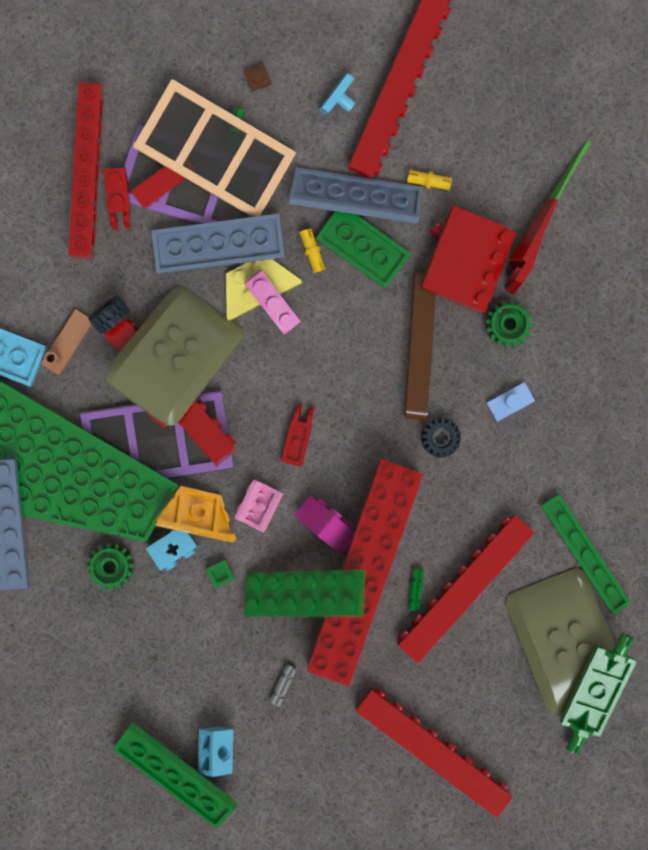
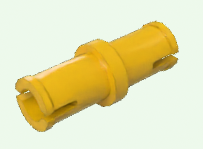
(429, 180)
(312, 250)

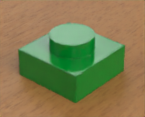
(220, 574)

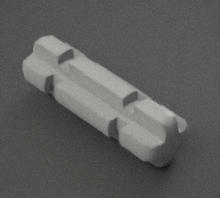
(283, 685)

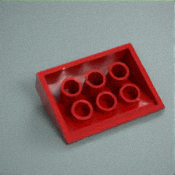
(468, 259)

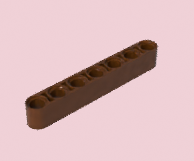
(420, 350)

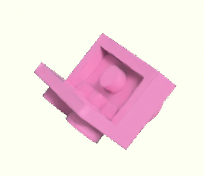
(258, 505)

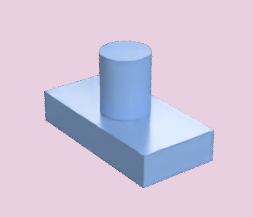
(510, 402)

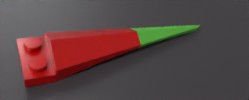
(525, 254)

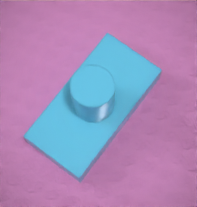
(338, 96)

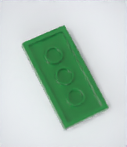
(363, 247)

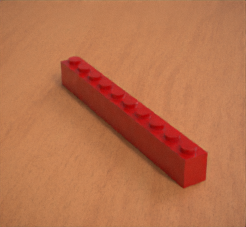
(398, 87)

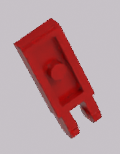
(117, 196)
(297, 438)

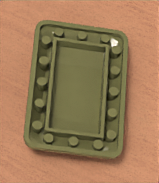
(174, 356)
(557, 630)

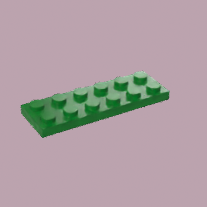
(305, 594)
(175, 776)

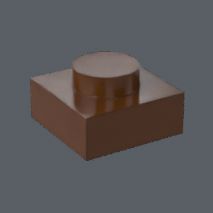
(257, 77)

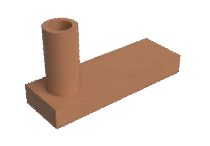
(67, 342)

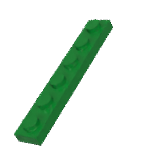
(585, 554)

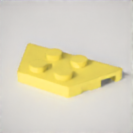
(238, 296)

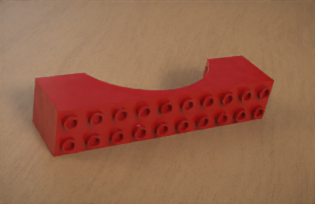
(372, 551)

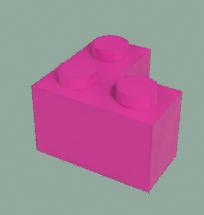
(326, 523)

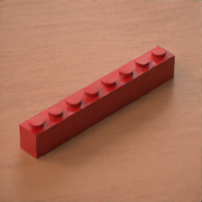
(197, 424)
(466, 587)
(433, 752)

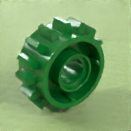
(520, 321)
(99, 571)

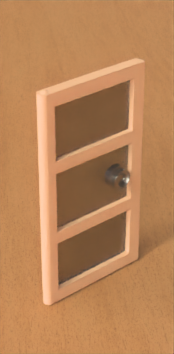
(214, 149)

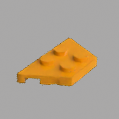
(197, 514)

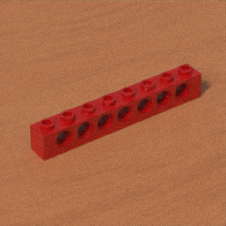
(86, 171)

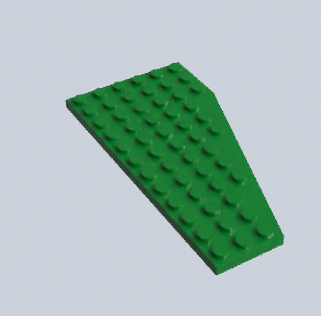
(76, 475)

